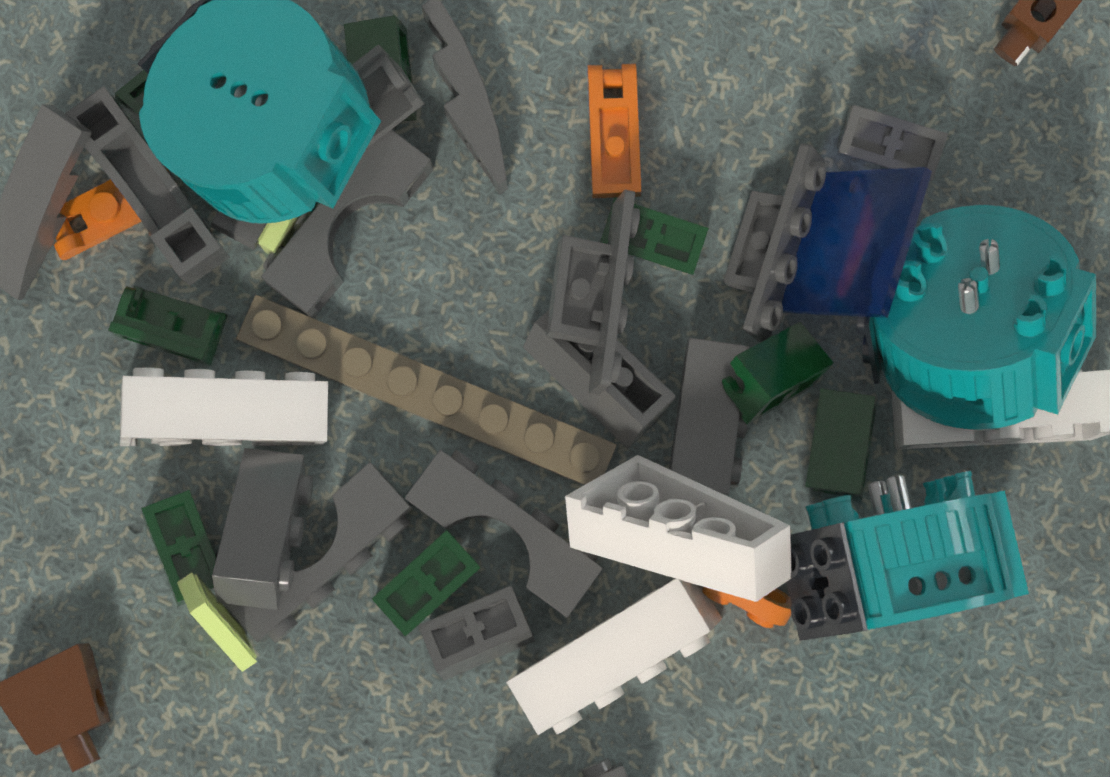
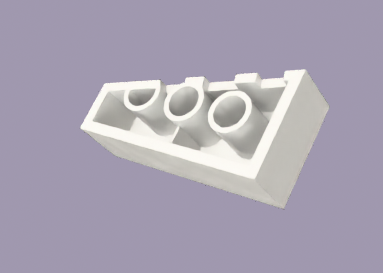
(223, 410)
(1081, 418)
(679, 530)
(614, 653)

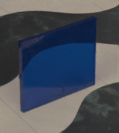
(857, 242)

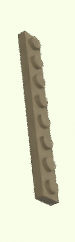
(425, 391)

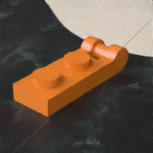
(614, 132)
(104, 213)

